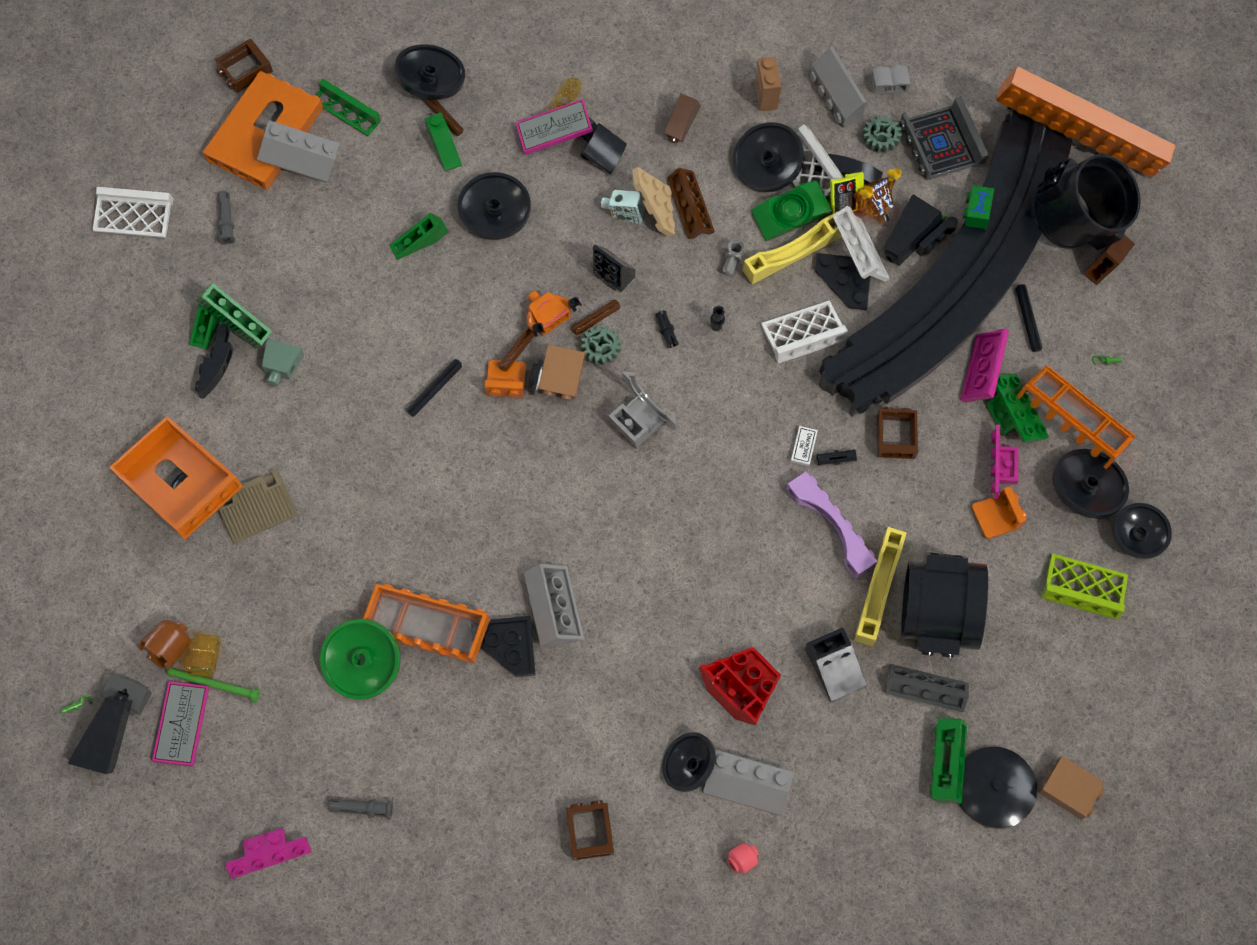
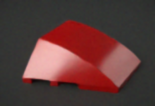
(741, 683)

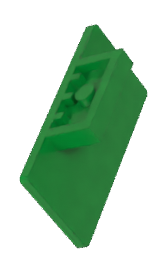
(1015, 413)

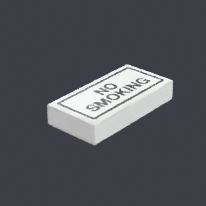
(804, 446)

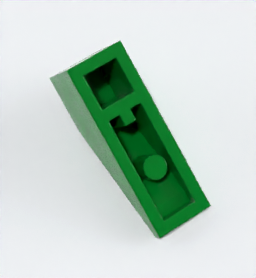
(442, 141)
(421, 235)
(203, 328)

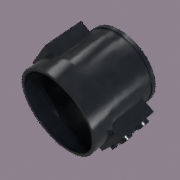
(1109, 196)
(945, 604)

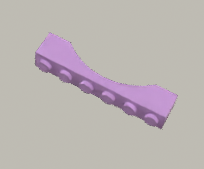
(808, 494)

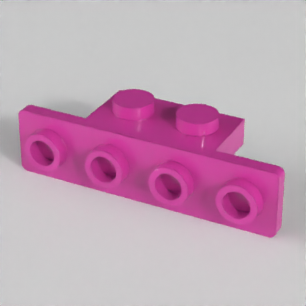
(1006, 464)
(267, 851)

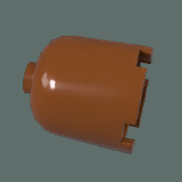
(165, 643)

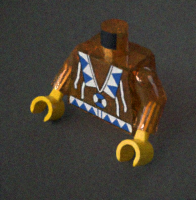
(877, 197)

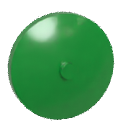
(360, 659)

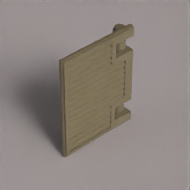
(258, 507)

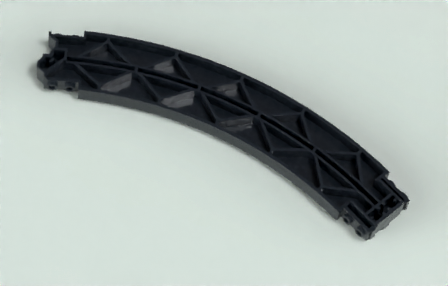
(961, 285)

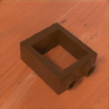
(236, 55)
(897, 451)
(595, 851)

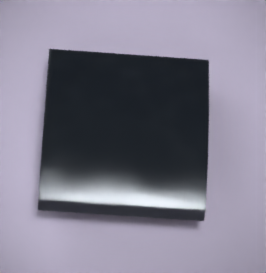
(604, 148)

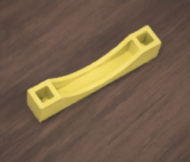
(767, 263)
(879, 586)

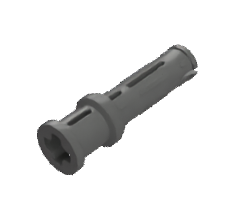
(225, 224)
(369, 808)

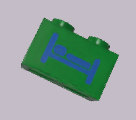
(979, 207)

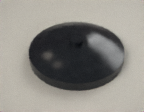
(429, 72)
(768, 157)
(494, 206)
(1088, 486)
(998, 787)

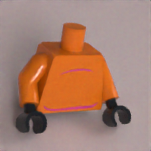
(549, 311)

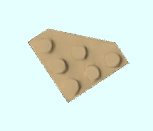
(657, 200)

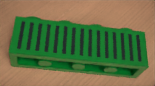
(234, 315)

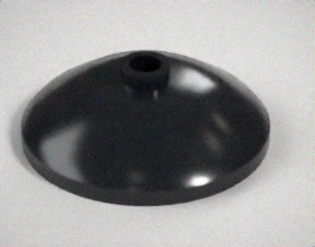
(1149, 522)
(688, 762)

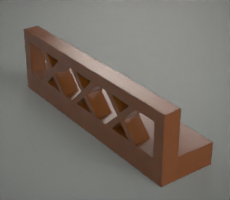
(688, 203)

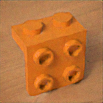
(505, 383)
(999, 515)

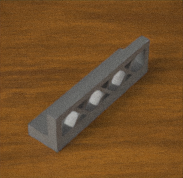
(926, 689)

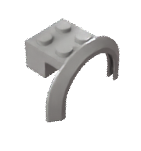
(640, 416)

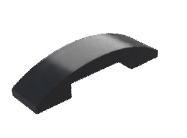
(849, 166)

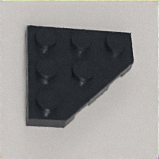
(844, 279)
(511, 644)

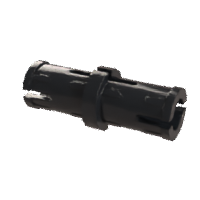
(717, 318)
(666, 329)
(850, 455)

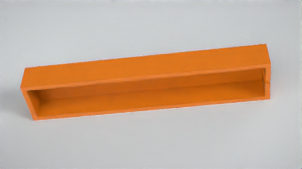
(1085, 122)

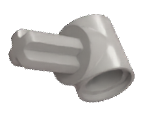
(733, 257)

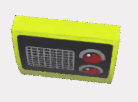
(843, 189)

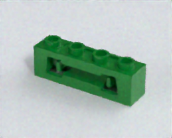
(943, 789)

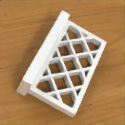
(821, 156)
(130, 197)
(860, 245)
(794, 348)

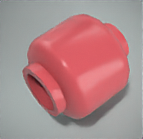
(743, 858)

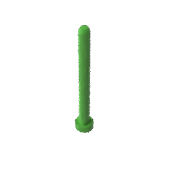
(252, 694)

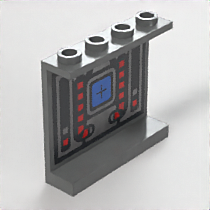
(944, 140)

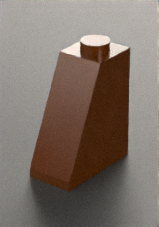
(682, 118)
(1108, 260)

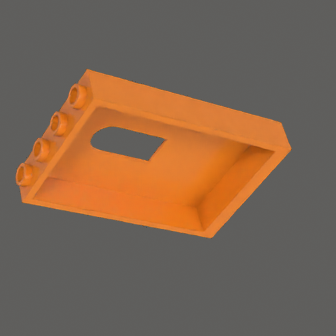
(239, 141)
(194, 499)

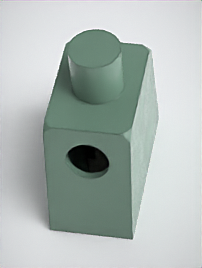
(280, 360)

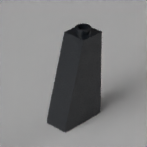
(912, 228)
(103, 738)

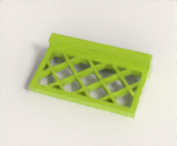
(1079, 599)

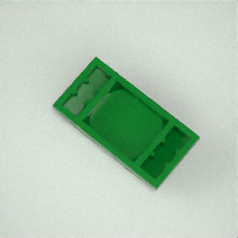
(791, 210)

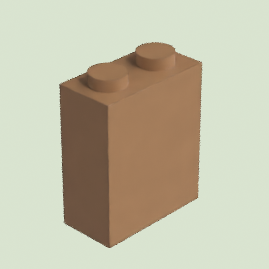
(767, 83)
(562, 372)
(1072, 788)

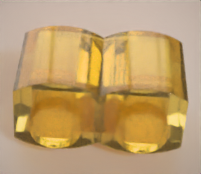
(203, 655)

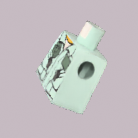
(625, 205)

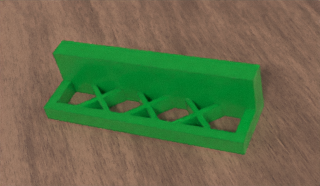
(350, 103)

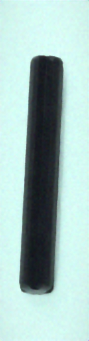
(1029, 319)
(434, 387)

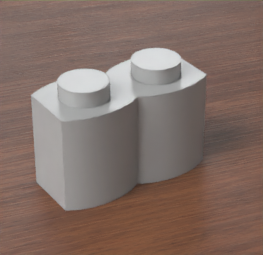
(890, 79)

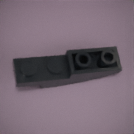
(214, 368)

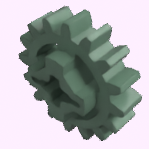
(882, 134)
(594, 338)

